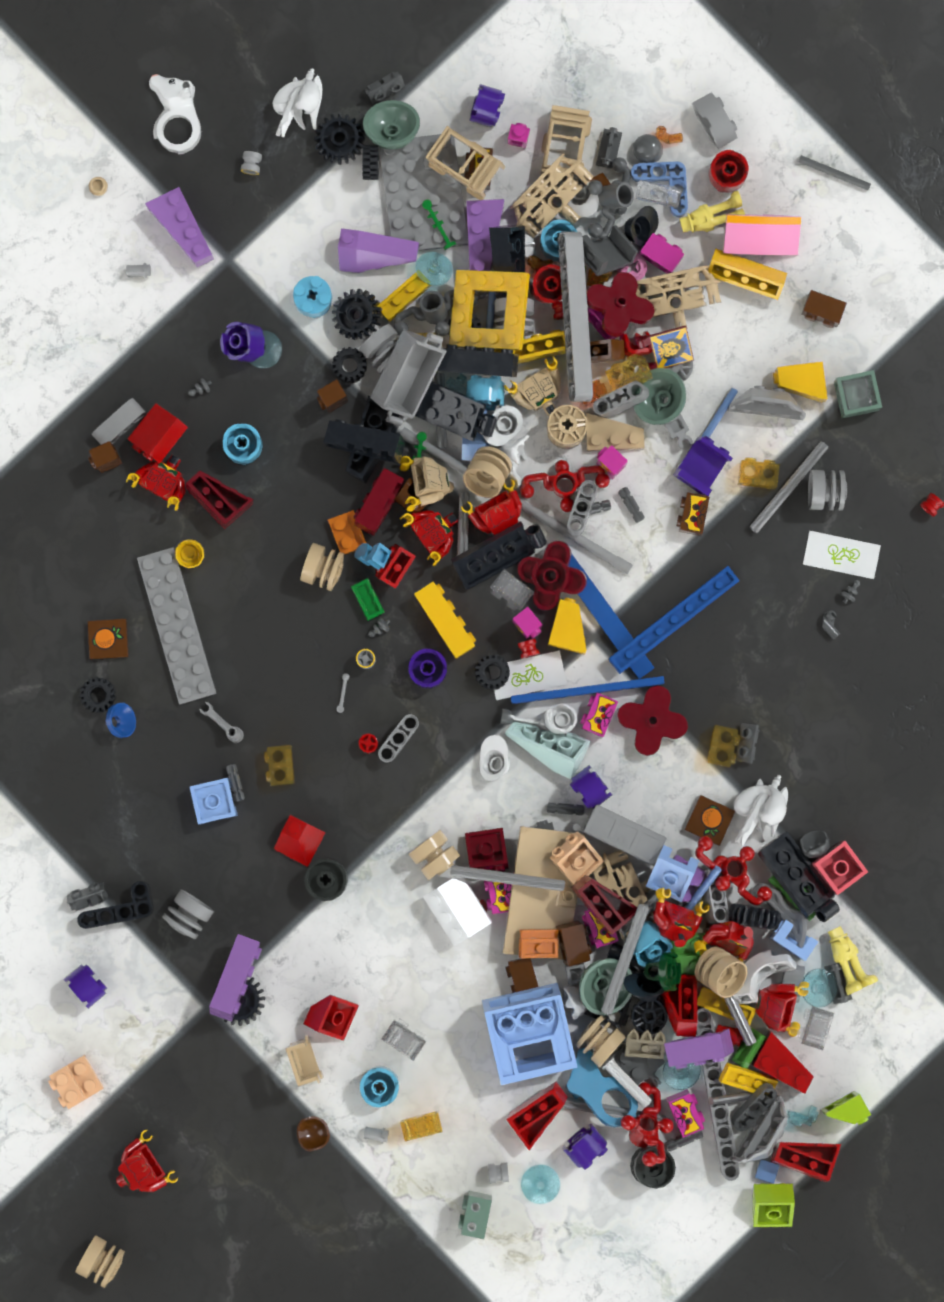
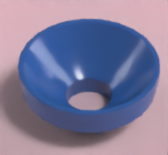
(125, 720)

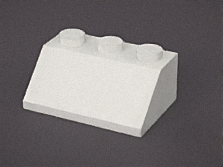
(457, 910)

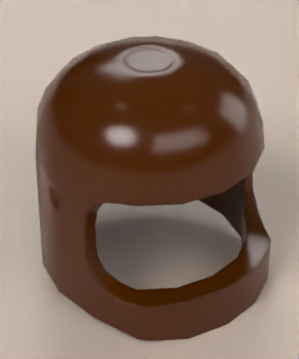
(407, 491)

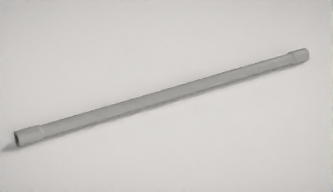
(616, 561)

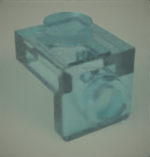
(798, 1118)

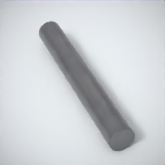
(729, 1098)

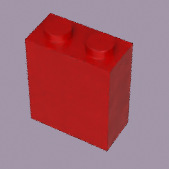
(157, 434)

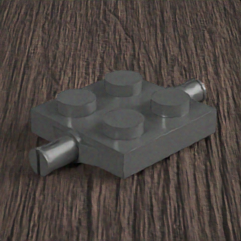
(636, 1067)

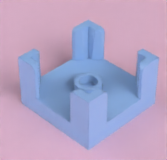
(213, 801)
(672, 874)
(779, 936)

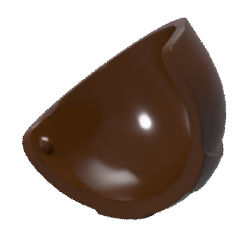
(313, 1133)

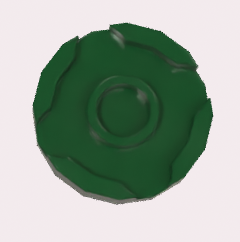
(668, 971)

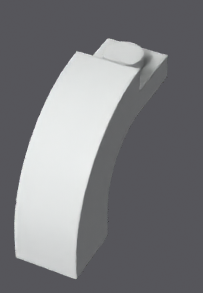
(758, 969)

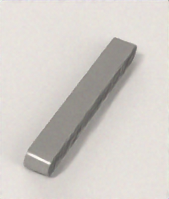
(575, 316)
(725, 1121)

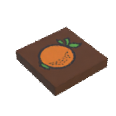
(108, 639)
(710, 819)

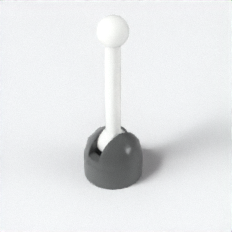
(508, 717)

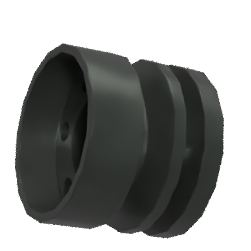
(656, 1177)

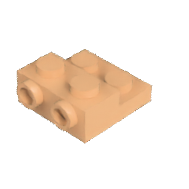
(576, 857)
(75, 1082)

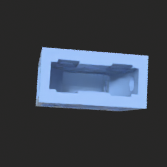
(524, 1020)

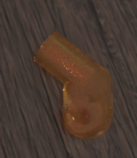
(668, 138)
(535, 262)

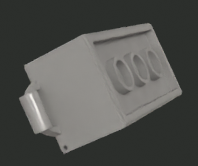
(408, 374)
(623, 834)

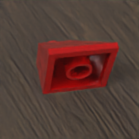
(299, 840)
(331, 1016)

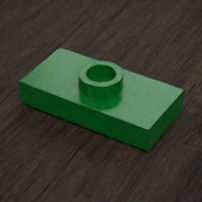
(367, 599)

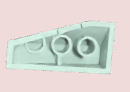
(556, 751)

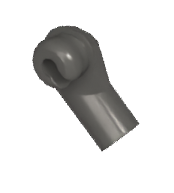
(828, 624)

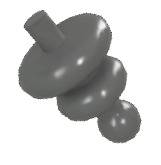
(199, 388)
(851, 590)
(383, 625)

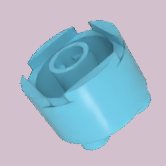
(549, 238)
(305, 304)
(486, 390)
(243, 433)
(651, 945)
(384, 1096)

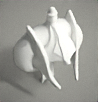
(296, 97)
(761, 803)

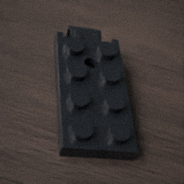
(442, 406)
(492, 556)
(794, 872)

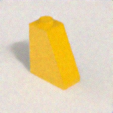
(803, 380)
(568, 628)

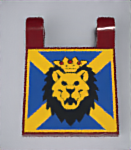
(668, 347)

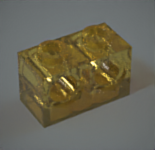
(627, 369)
(758, 478)
(718, 745)
(285, 764)
(421, 1126)

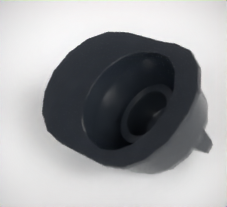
(642, 225)
(643, 988)

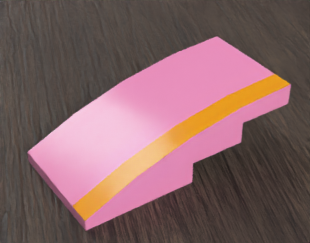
(762, 234)

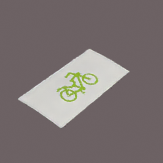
(841, 554)
(531, 675)

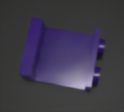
(702, 465)

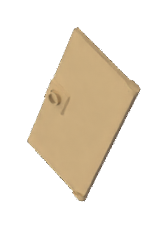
(538, 906)

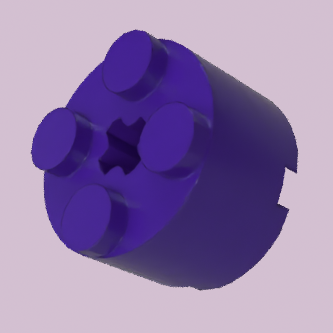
(485, 106)
(243, 342)
(428, 657)
(590, 787)
(85, 986)
(585, 1146)

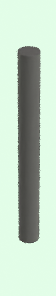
(834, 172)

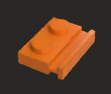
(345, 533)
(538, 943)

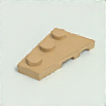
(607, 432)

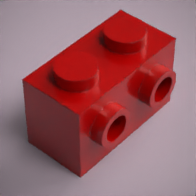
(395, 566)

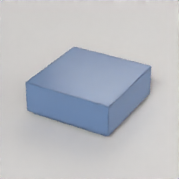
(767, 1171)

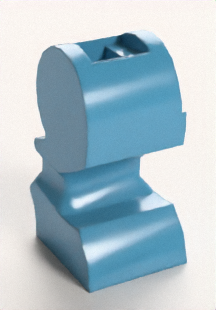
(374, 556)

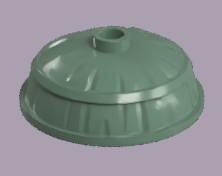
(391, 124)
(664, 384)
(594, 994)

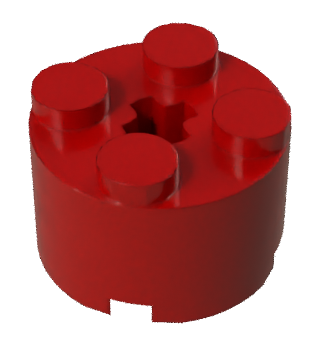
(733, 162)
(538, 286)

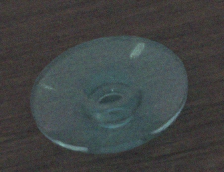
(434, 274)
(272, 353)
(826, 987)
(681, 1079)
(538, 1174)

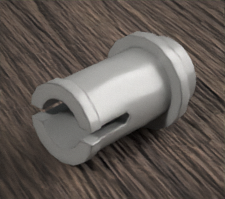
(138, 270)
(376, 1134)

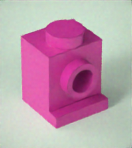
(518, 135)

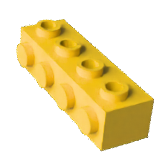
(747, 274)
(541, 346)
(444, 619)

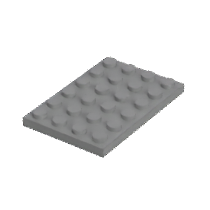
(410, 182)

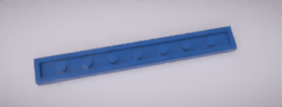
(673, 620)
(609, 621)
(586, 690)

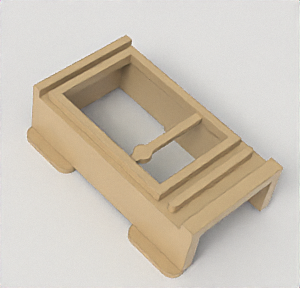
(571, 118)
(482, 174)
(304, 1062)

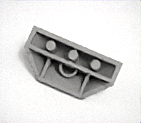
(768, 403)
(763, 1133)

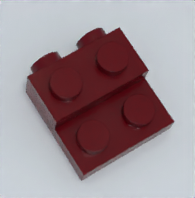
(487, 850)

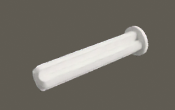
(633, 1089)

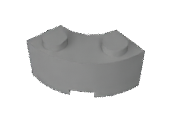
(715, 120)

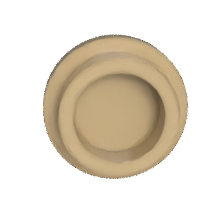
(98, 186)

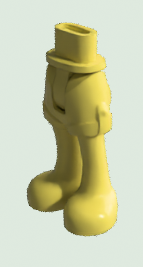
(703, 217)
(845, 951)

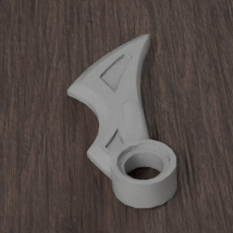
(792, 915)

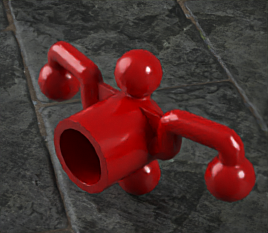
(550, 482)
(742, 880)
(649, 1122)

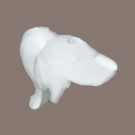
(513, 450)

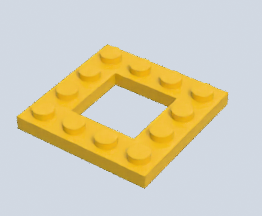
(469, 281)

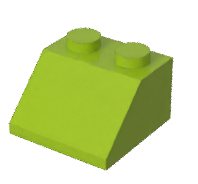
(848, 1109)
(773, 1205)

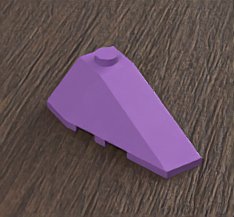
(368, 251)

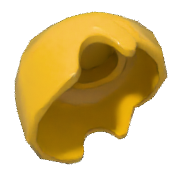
(189, 553)

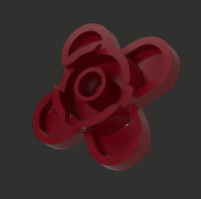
(619, 304)
(538, 571)
(649, 735)

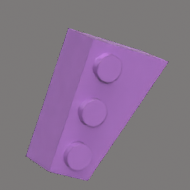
(699, 1049)

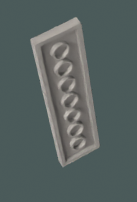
(176, 626)

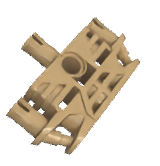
(542, 186)
(679, 281)
(627, 879)

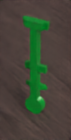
(427, 205)
(421, 436)

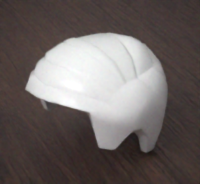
(560, 718)
(573, 1002)

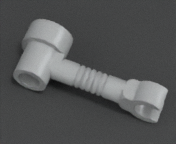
(237, 737)

